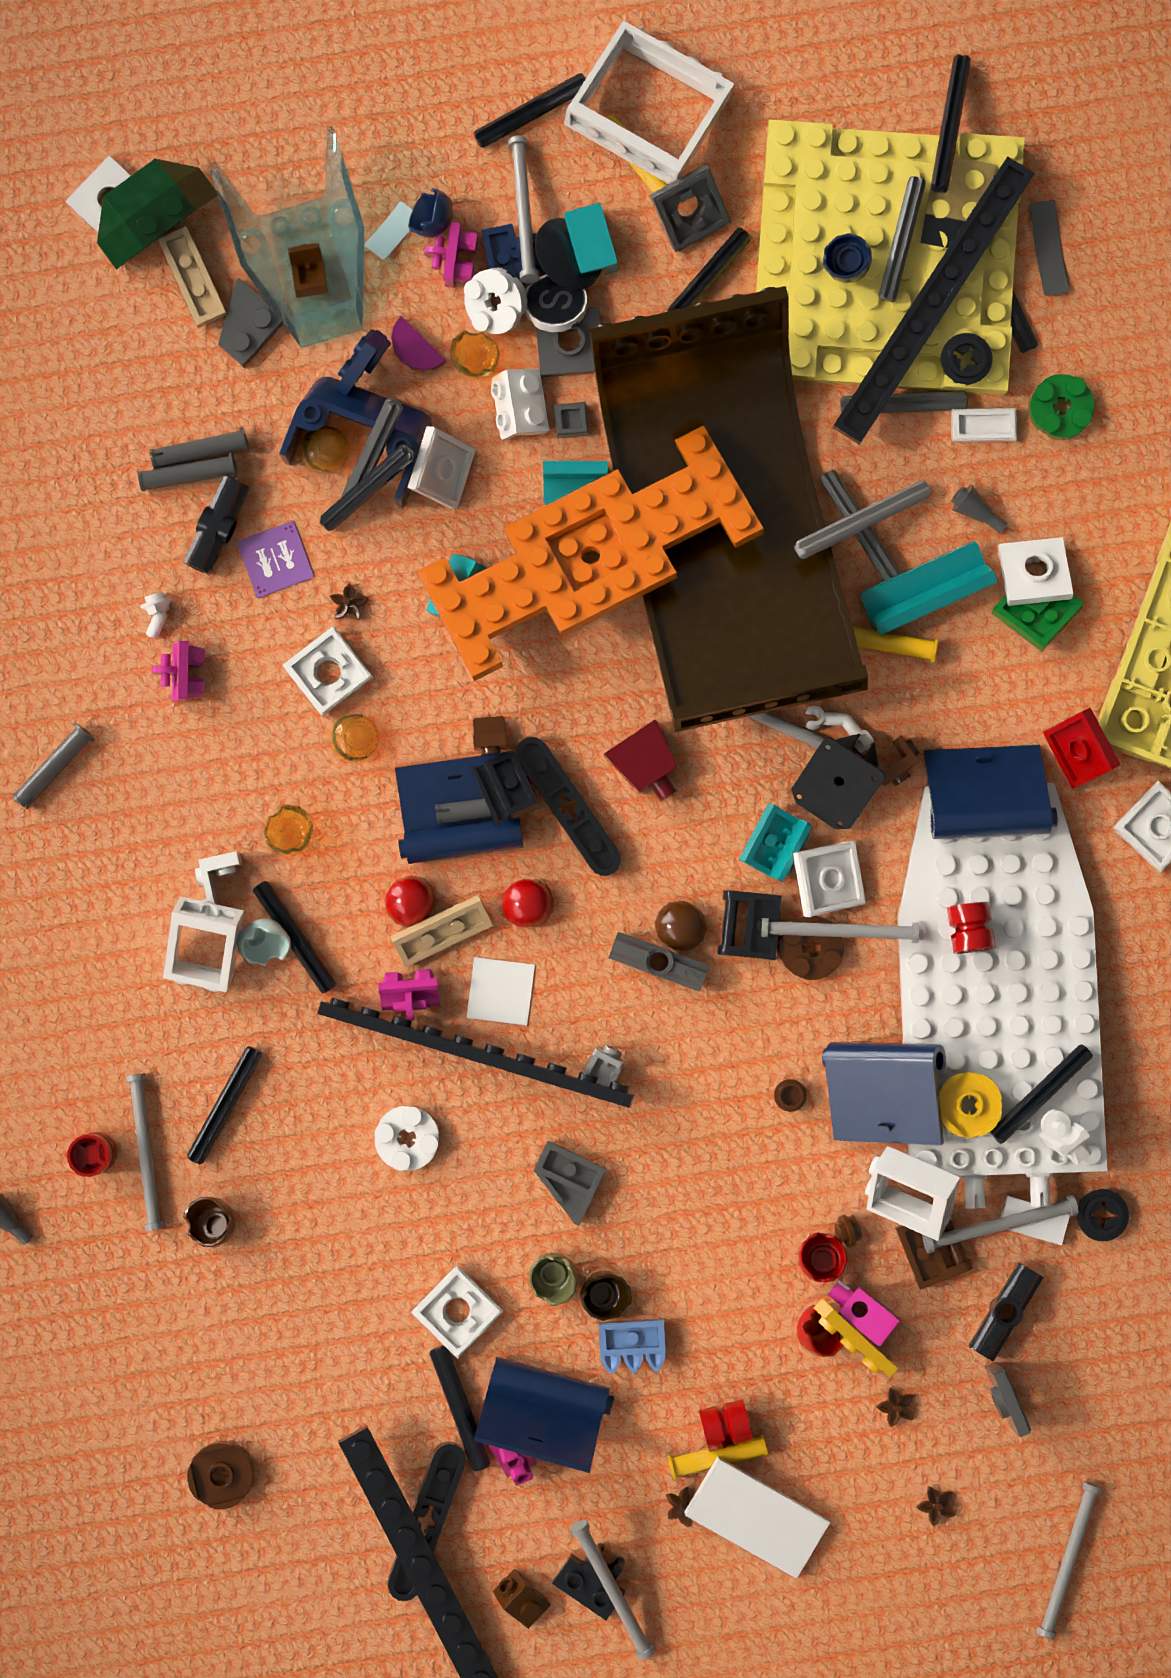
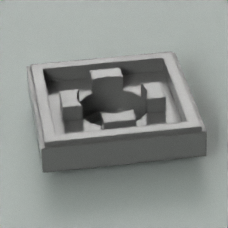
(707, 217)
(557, 361)
(1006, 1400)

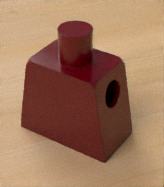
(645, 761)

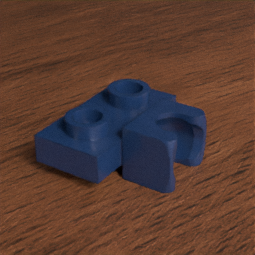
(504, 250)
(365, 358)

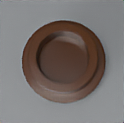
(790, 1095)
(848, 1230)

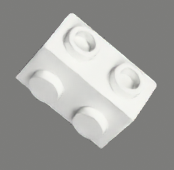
(519, 403)

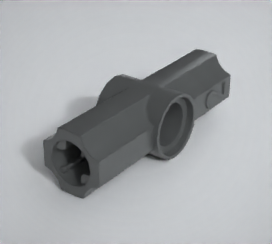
(679, 968)

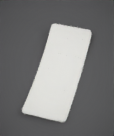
(390, 232)

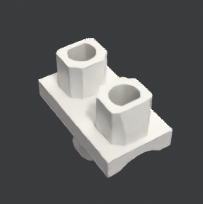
(1064, 1136)

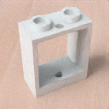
(208, 918)
(904, 1208)

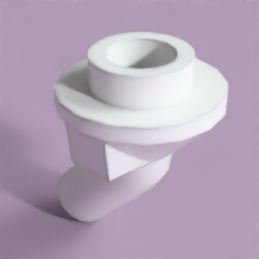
(157, 606)

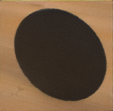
(558, 258)

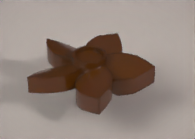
(348, 603)
(896, 1407)
(679, 1505)
(936, 1505)

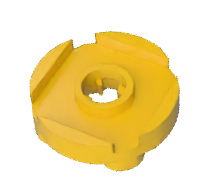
(987, 1105)

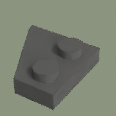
(247, 324)
(569, 1179)

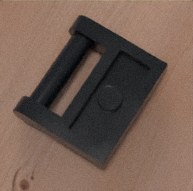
(758, 907)

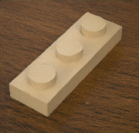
(192, 277)
(441, 931)

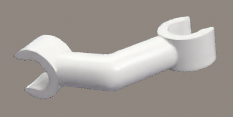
(840, 719)

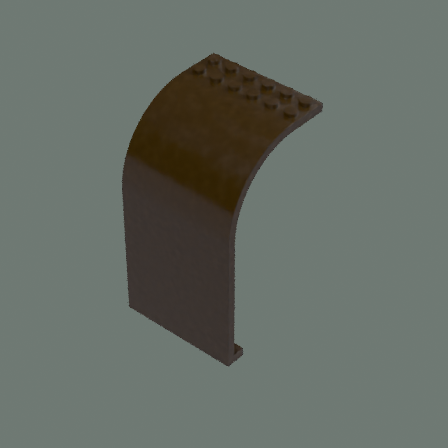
(750, 621)

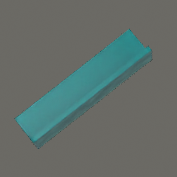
(927, 588)

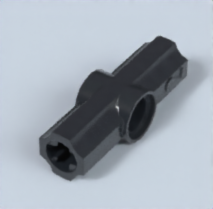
(216, 525)
(995, 1331)

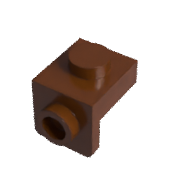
(308, 270)
(489, 735)
(899, 771)
(520, 1599)

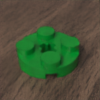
(1077, 416)

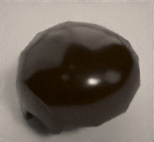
(605, 1295)

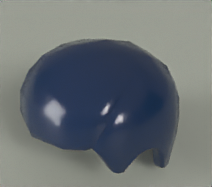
(431, 214)
(847, 258)

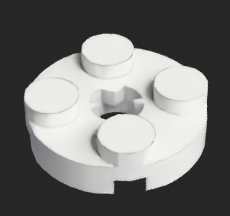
(479, 306)
(401, 1156)

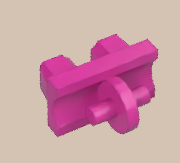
(458, 241)
(182, 657)
(409, 994)
(515, 1464)

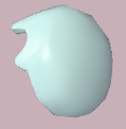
(263, 941)

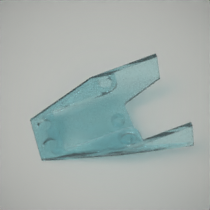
(264, 245)

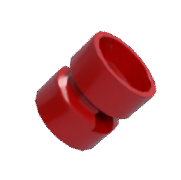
(971, 927)
(91, 1154)
(726, 1425)

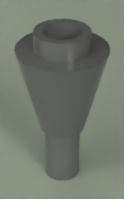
(971, 504)
(10, 1223)

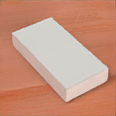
(983, 425)
(1047, 1230)

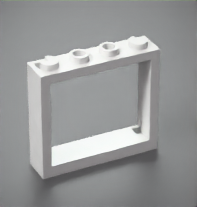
(624, 142)

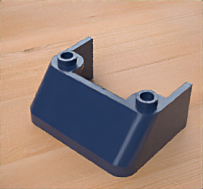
(360, 407)

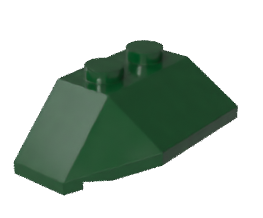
(149, 207)

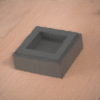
(571, 420)

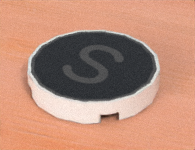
(553, 306)

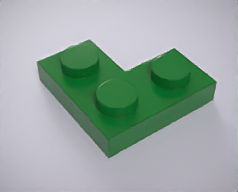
(1037, 622)

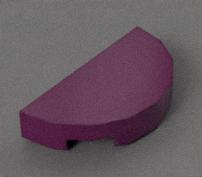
(413, 348)

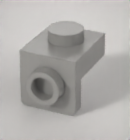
(605, 1065)

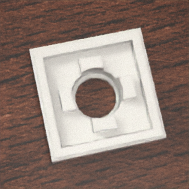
(85, 198)
(1026, 588)
(304, 668)
(452, 1334)

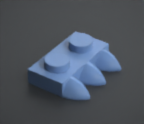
(631, 1341)

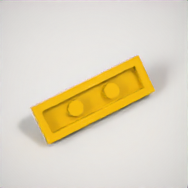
(854, 1340)

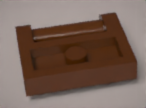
(930, 1268)

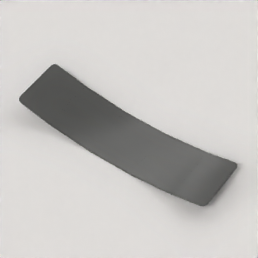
(1048, 248)

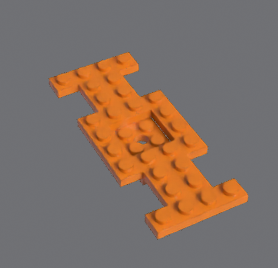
(627, 537)

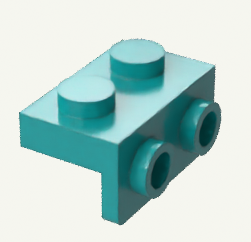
(774, 842)

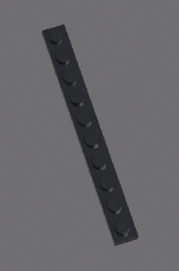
(933, 300)
(490, 1056)
(415, 1555)

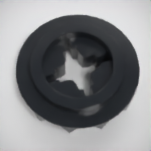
(980, 355)
(1112, 1226)

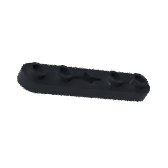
(587, 832)
(436, 1490)

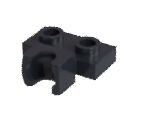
(583, 1584)

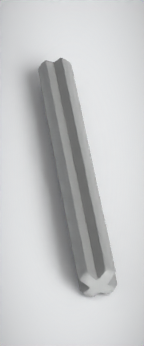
(862, 519)

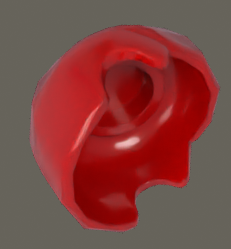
(409, 900)
(527, 903)
(822, 1258)
(815, 1337)

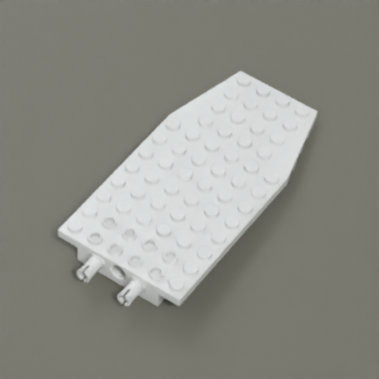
(1010, 1006)

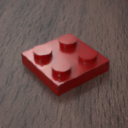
(1081, 748)

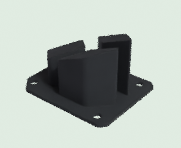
(838, 782)

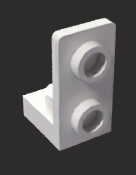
(222, 865)

